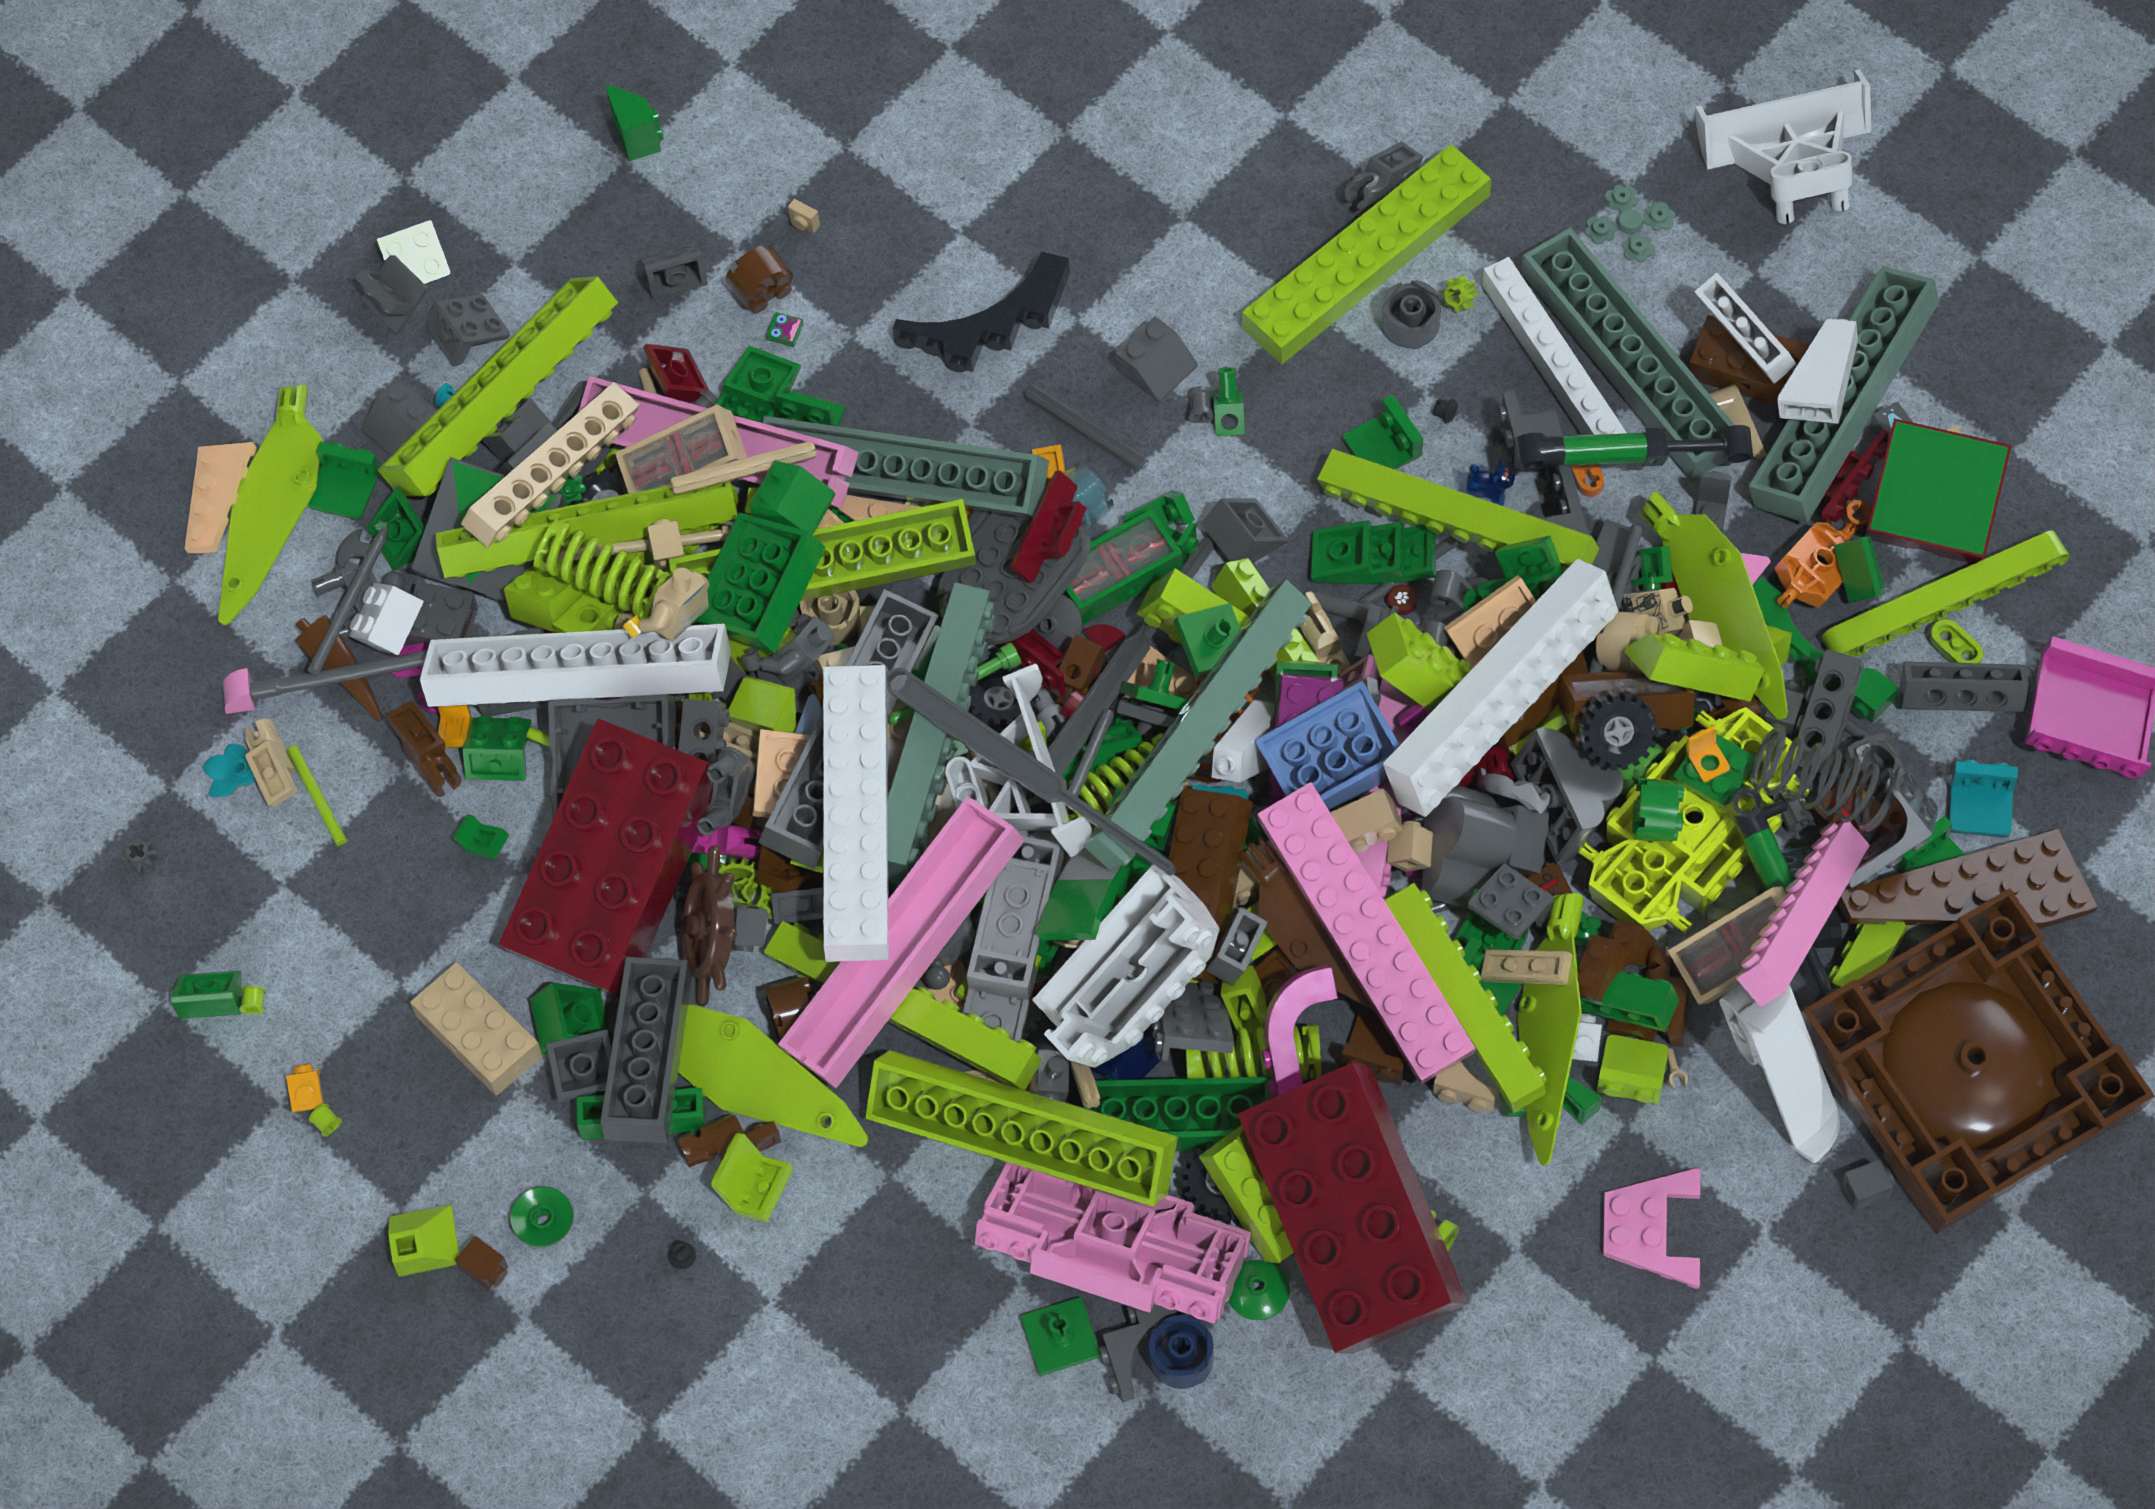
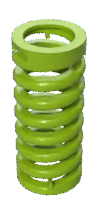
(548, 562)
(1113, 774)
(1307, 1053)

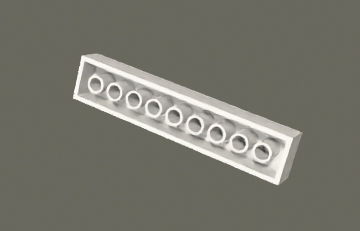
(574, 666)
(1501, 687)
(855, 814)

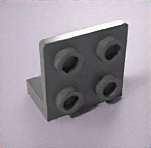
(462, 323)
(1511, 902)

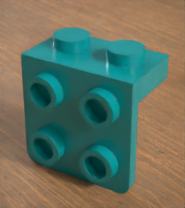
(1982, 798)

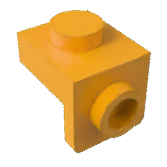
(1055, 457)
(454, 724)
(304, 1087)

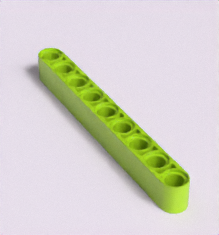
(1946, 595)

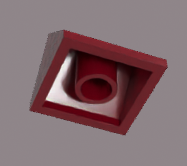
(674, 372)

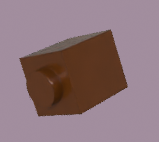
(482, 1263)

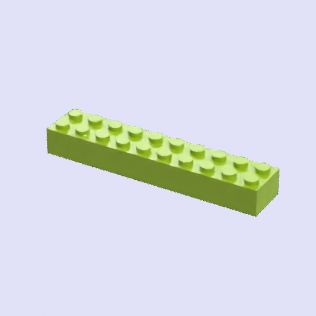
(1366, 254)
(499, 386)
(878, 550)
(1021, 1128)

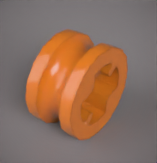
(1853, 507)

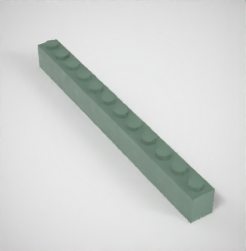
(1200, 721)

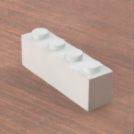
(1745, 328)

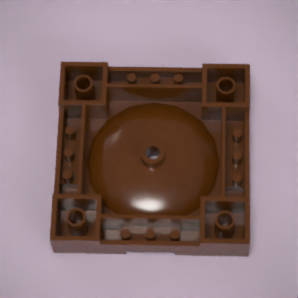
(1960, 1127)

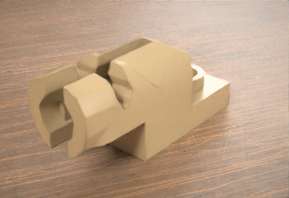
(1321, 636)
(270, 762)

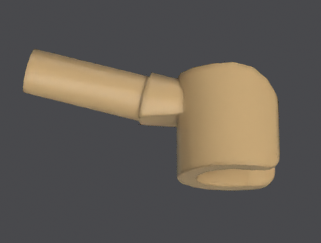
(1674, 1070)

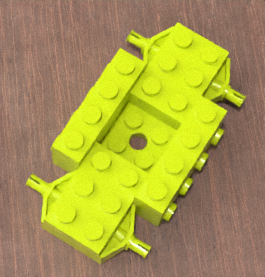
(1646, 878)

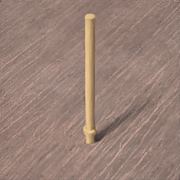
(643, 545)

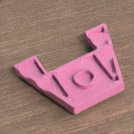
(1638, 1225)

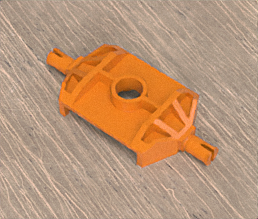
(1803, 572)

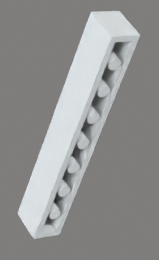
(1549, 350)

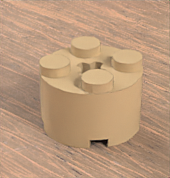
(838, 611)
(1618, 634)

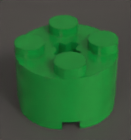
(1657, 810)

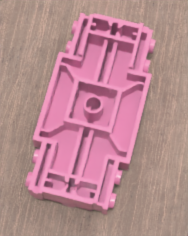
(1114, 1243)

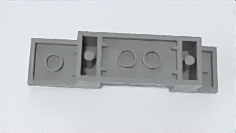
(1006, 940)

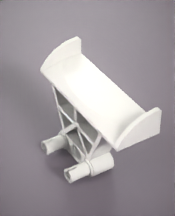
(1792, 142)
(967, 776)
(1782, 1047)

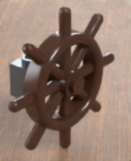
(716, 925)

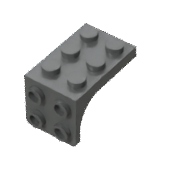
(1911, 834)

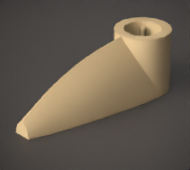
(1733, 405)

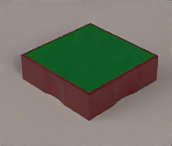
(1938, 491)

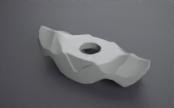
(1523, 791)

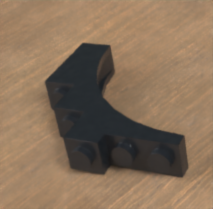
(997, 326)

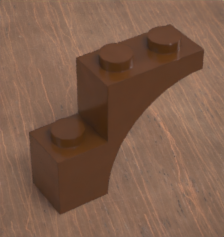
(1608, 956)

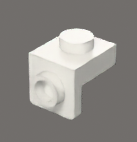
(1588, 1038)

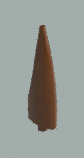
(339, 656)

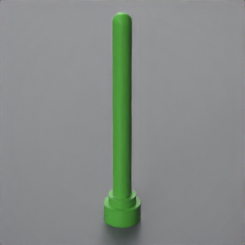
(1005, 658)

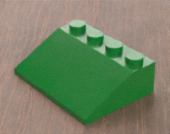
(760, 580)

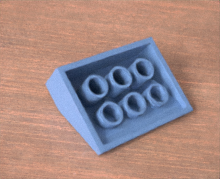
(1333, 747)

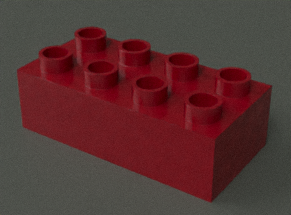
(610, 858)
(1352, 1208)

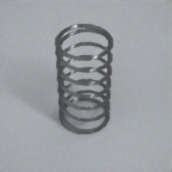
(1779, 735)

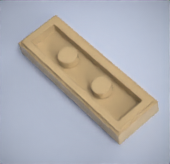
(1526, 966)

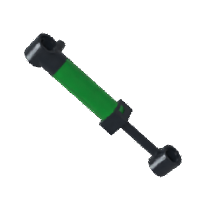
(1649, 448)
(1768, 858)

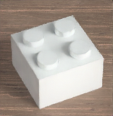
(385, 618)

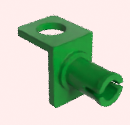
(1228, 401)

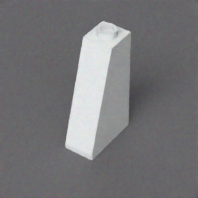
(1822, 376)
(1237, 753)

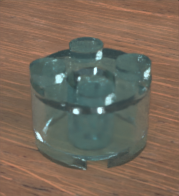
(1090, 493)

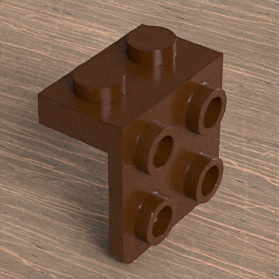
(778, 873)
(1374, 1048)

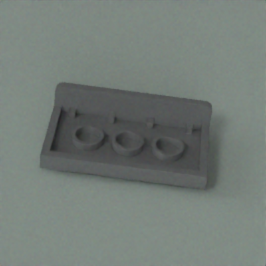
(1194, 1022)

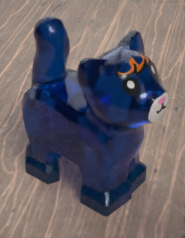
(1488, 484)

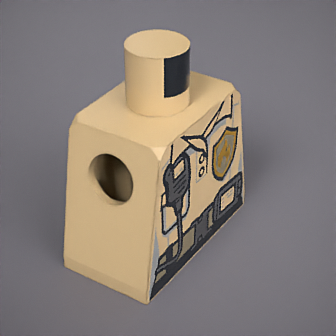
(1663, 605)

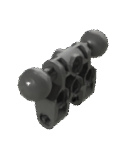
(1447, 600)

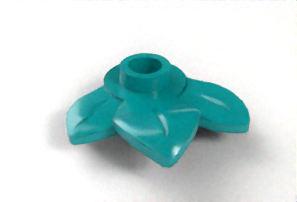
(226, 771)

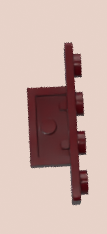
(1849, 477)
(1050, 528)
(1037, 650)

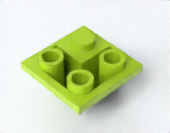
(423, 1240)

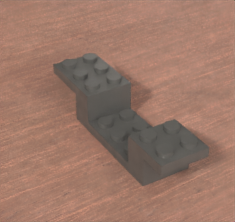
(1565, 490)

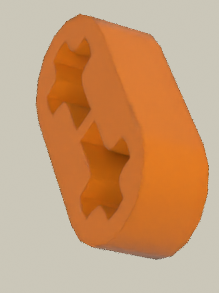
(1595, 475)

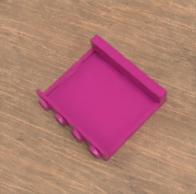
(2093, 707)

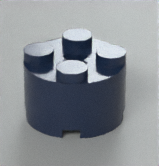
(1185, 1369)

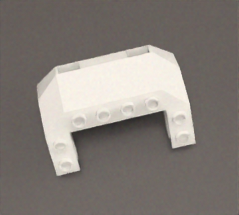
(1130, 972)

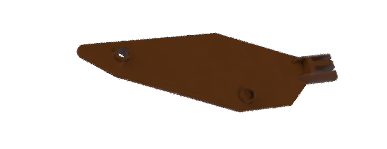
(1294, 922)

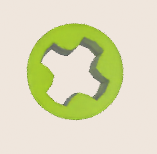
(252, 1000)
(325, 1120)

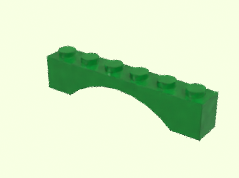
(1874, 690)

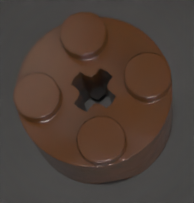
(760, 278)
(787, 1003)

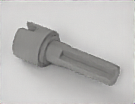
(1049, 713)

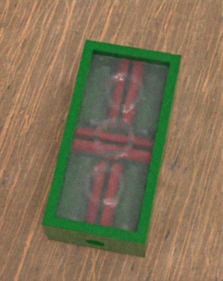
(1123, 565)

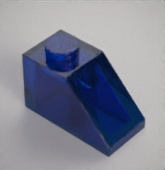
(1132, 1063)

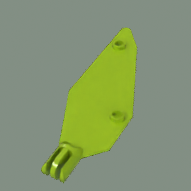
(269, 501)
(1720, 590)
(1550, 1025)
(758, 1079)

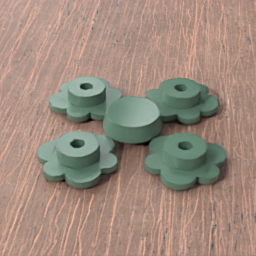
(1630, 222)

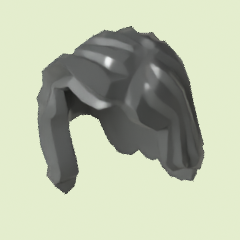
(1873, 748)

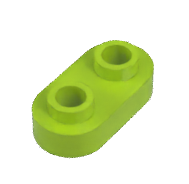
(1958, 645)

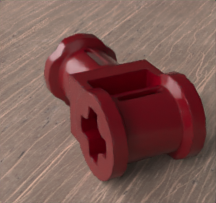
(1487, 762)

